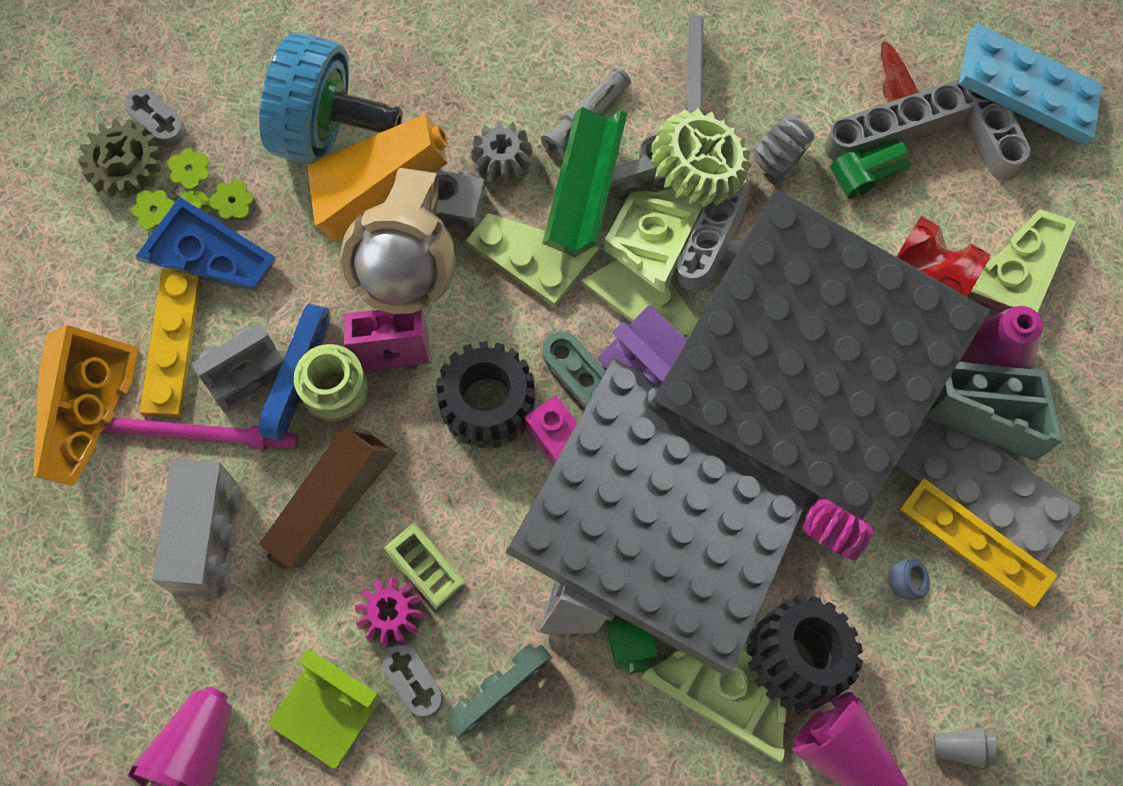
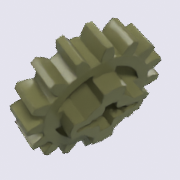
(119, 159)

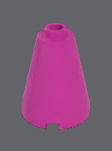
(1007, 339)
(188, 745)
(847, 746)

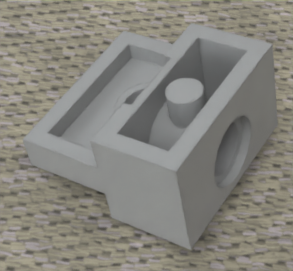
(217, 365)

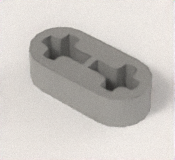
(160, 112)
(421, 676)

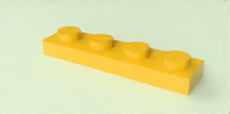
(170, 344)
(978, 543)

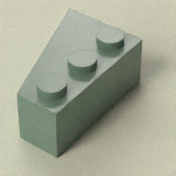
(1000, 407)

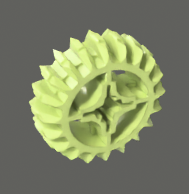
(700, 157)

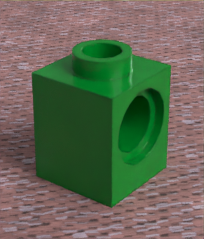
(630, 645)

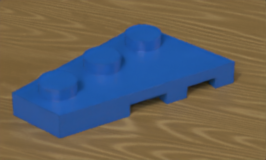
(205, 248)

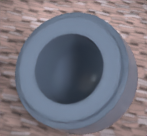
(901, 582)

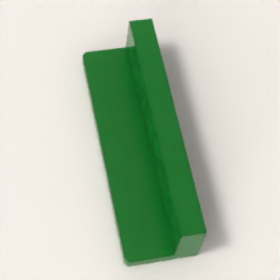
(584, 181)

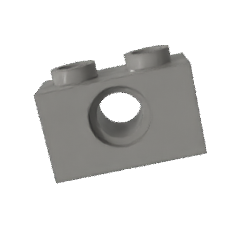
(465, 206)

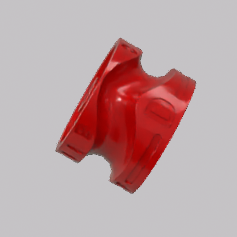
(928, 253)

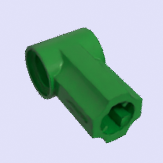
(862, 171)

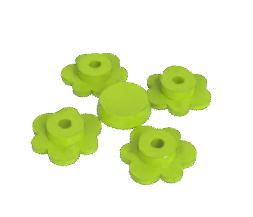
(190, 180)

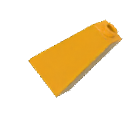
(366, 171)

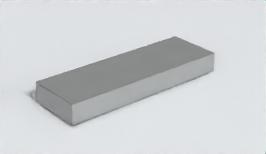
(694, 64)

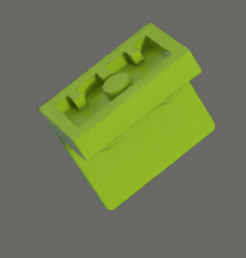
(325, 710)

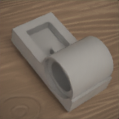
(636, 173)

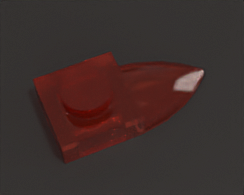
(898, 80)

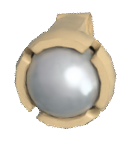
(400, 247)

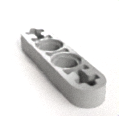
(710, 230)

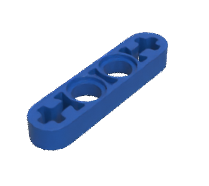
(283, 396)

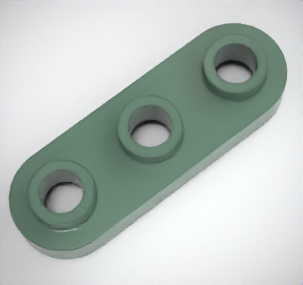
(574, 367)
(498, 689)

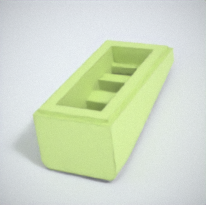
(412, 575)

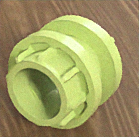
(321, 364)

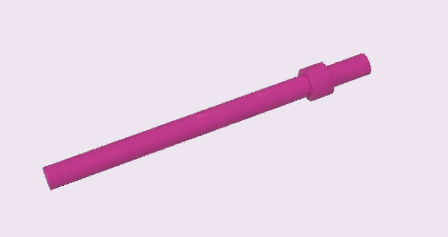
(199, 432)

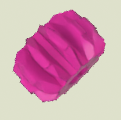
(838, 529)
(374, 617)

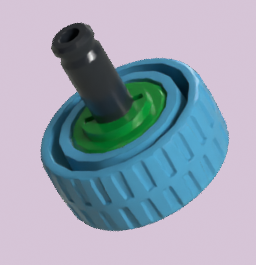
(309, 100)

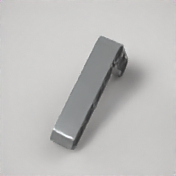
(932, 118)

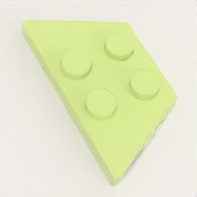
(652, 234)
(727, 701)

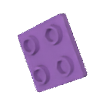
(645, 345)

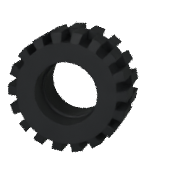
(480, 365)
(826, 638)

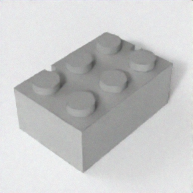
(196, 529)

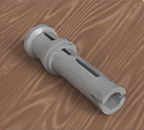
(612, 84)

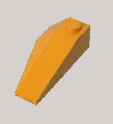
(77, 393)

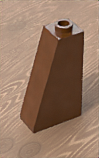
(326, 496)

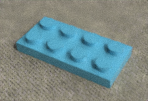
(1030, 84)

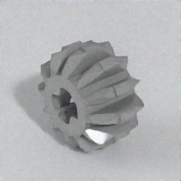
(493, 140)
(784, 146)

